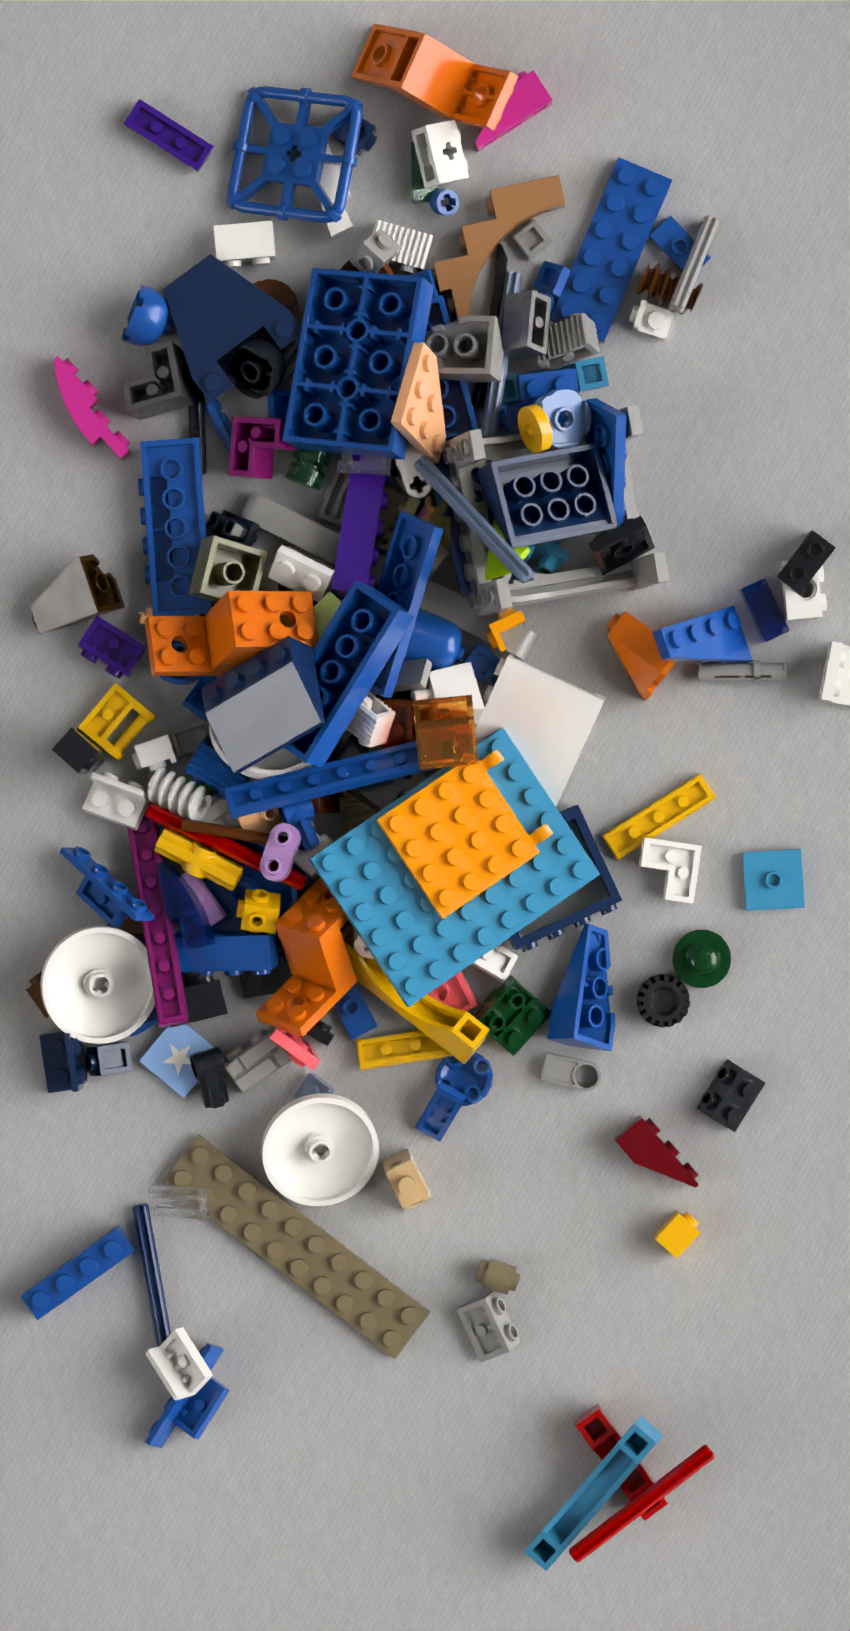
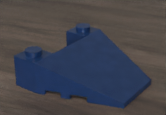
(217, 312)

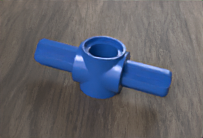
(300, 817)

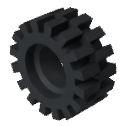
(680, 1007)

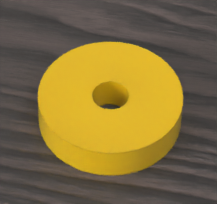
(535, 428)

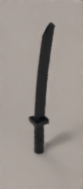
(499, 279)

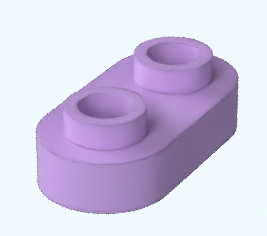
(281, 852)

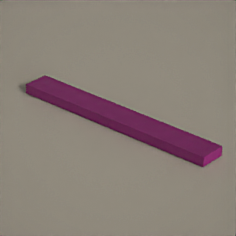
(160, 932)

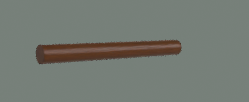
(227, 831)

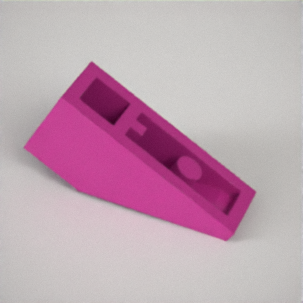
(525, 102)

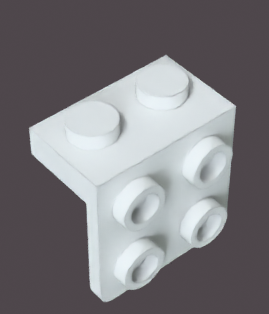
(302, 571)

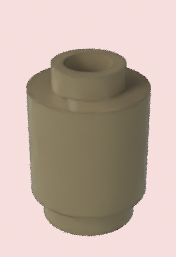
(497, 1276)

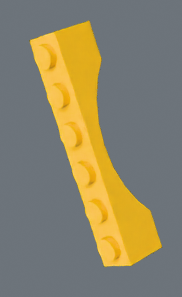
(449, 1027)

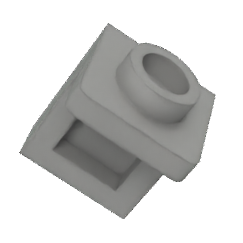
(375, 252)

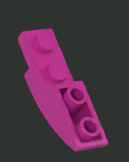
(80, 401)

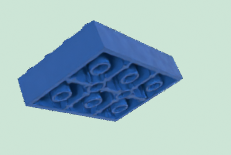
(354, 361)

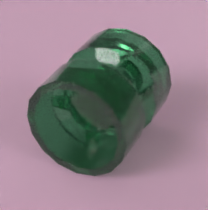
(308, 468)

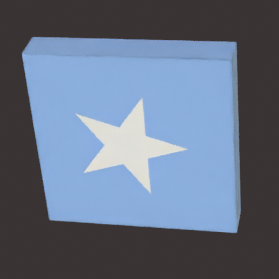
(170, 1057)

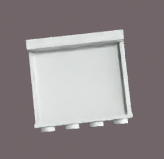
(543, 719)

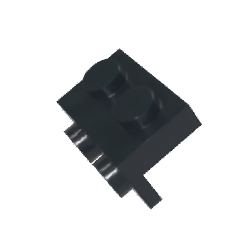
(730, 1095)

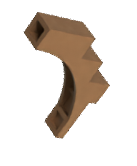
(511, 208)

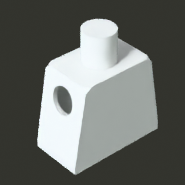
(452, 682)

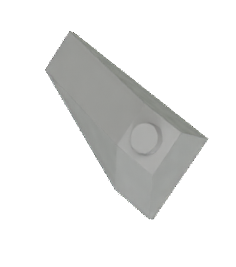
(468, 349)

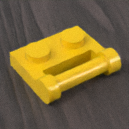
(109, 714)

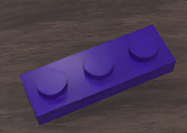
(168, 135)

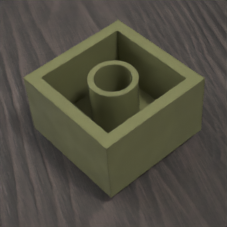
(226, 567)

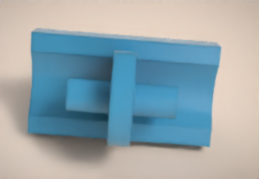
(548, 555)

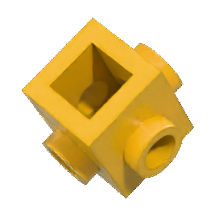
(259, 911)

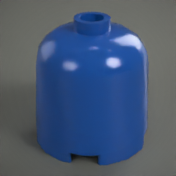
(436, 640)

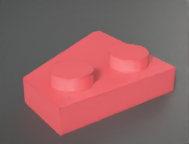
(298, 1048)

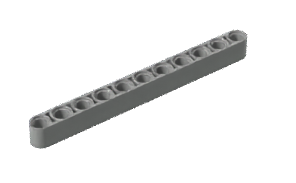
(324, 544)

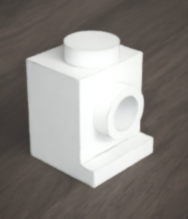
(154, 753)

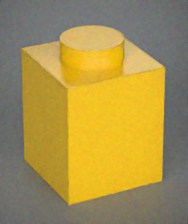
(678, 1233)

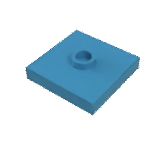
(773, 879)

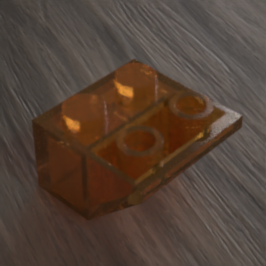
(445, 732)

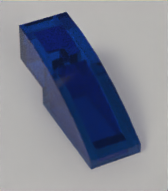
(185, 908)

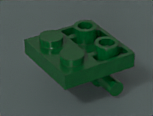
(512, 1015)

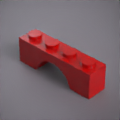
(602, 1437)

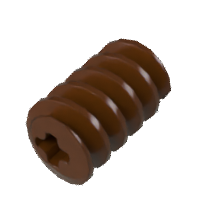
(664, 286)

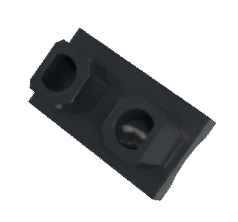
(233, 527)

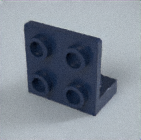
(62, 1062)

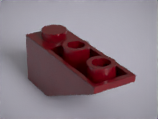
(648, 1150)

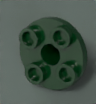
(701, 958)

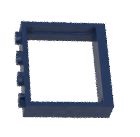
(582, 916)

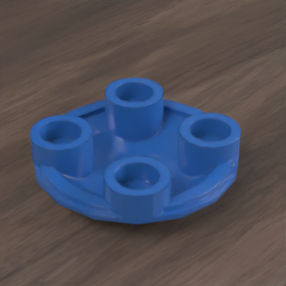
(471, 1078)

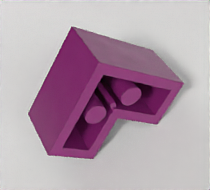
(254, 446)

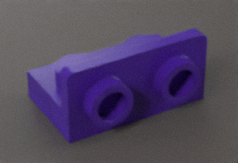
(111, 647)

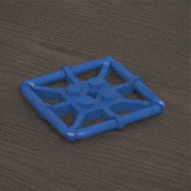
(306, 169)

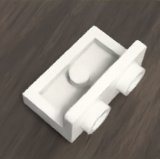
(179, 1365)

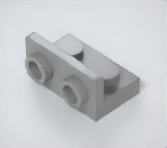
(489, 1326)

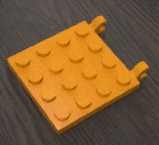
(459, 835)

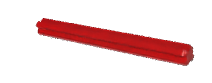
(221, 844)
(641, 1503)

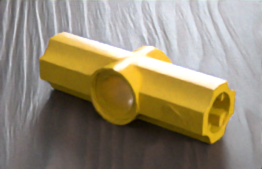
(199, 859)

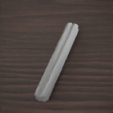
(694, 264)

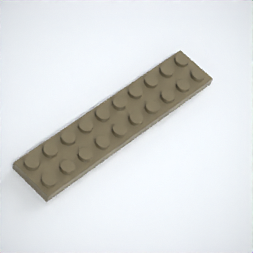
(300, 1248)

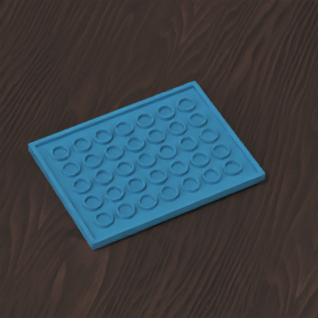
(398, 920)

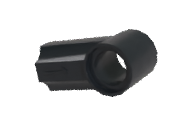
(208, 1070)

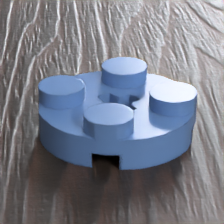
(577, 414)

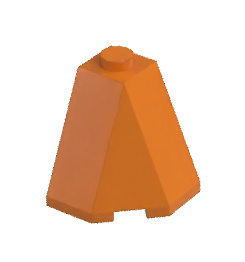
(638, 653)

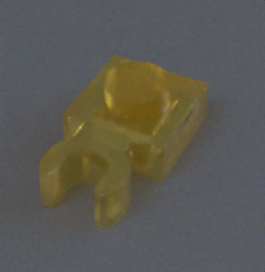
(436, 518)

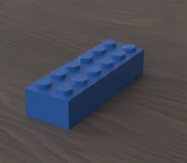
(349, 662)

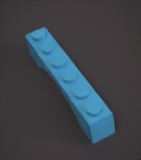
(593, 1493)

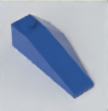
(582, 1004)

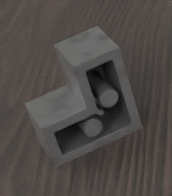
(165, 387)

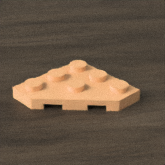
(419, 404)

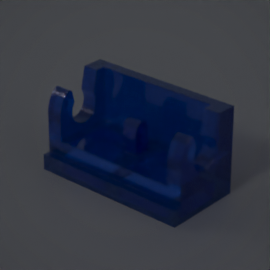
(764, 610)

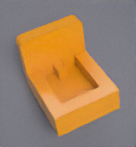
(507, 620)

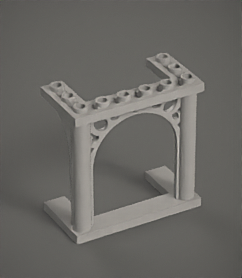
(492, 596)

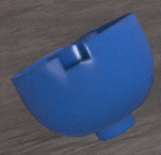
(147, 318)

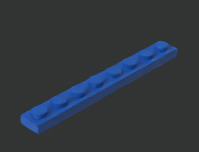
(320, 782)

